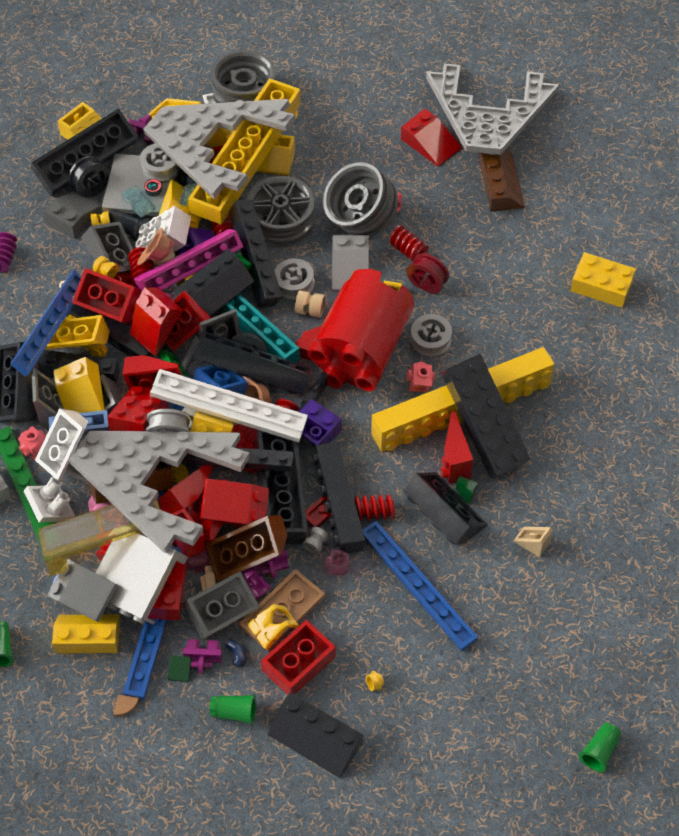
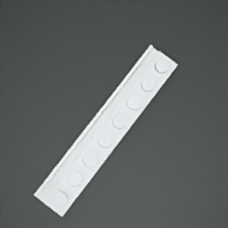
(228, 405)

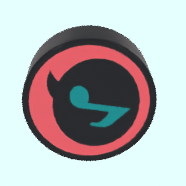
(153, 187)

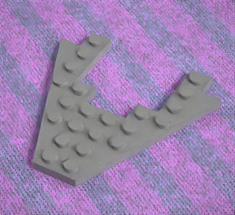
(484, 127)
(187, 128)
(123, 461)

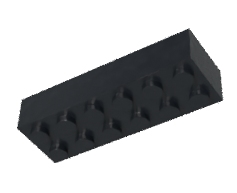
(99, 140)
(485, 416)
(284, 487)

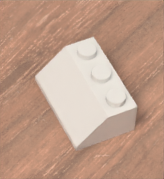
(61, 442)

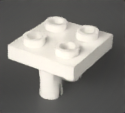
(49, 502)

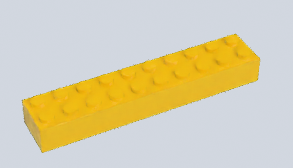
(243, 153)
(433, 410)

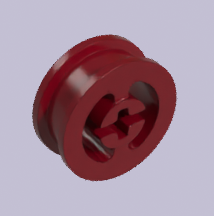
(425, 264)

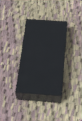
(129, 223)

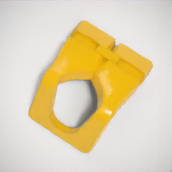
(266, 630)

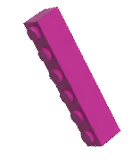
(189, 261)

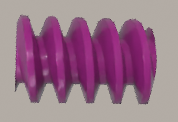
(7, 250)

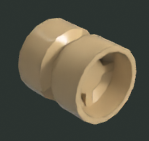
(310, 304)

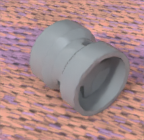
(315, 540)

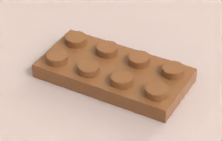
(294, 593)

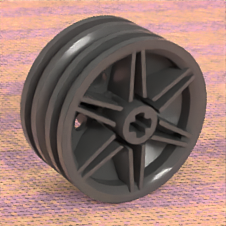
(240, 75)
(279, 202)
(368, 206)

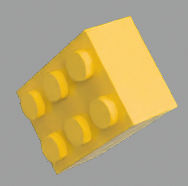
(603, 279)

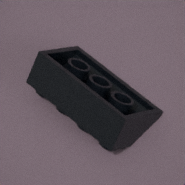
(217, 283)
(15, 389)
(444, 507)
(315, 735)

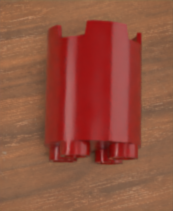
(361, 330)

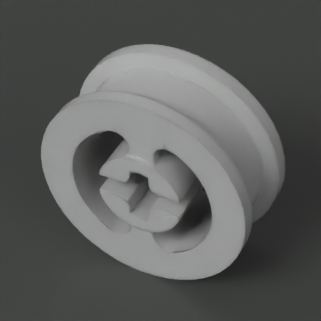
(161, 167)
(294, 270)
(440, 339)
(167, 421)

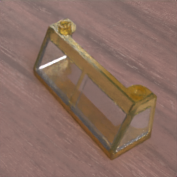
(83, 534)

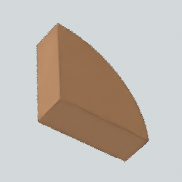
(125, 705)

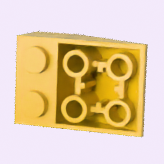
(77, 120)

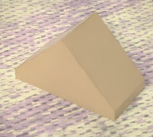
(534, 539)

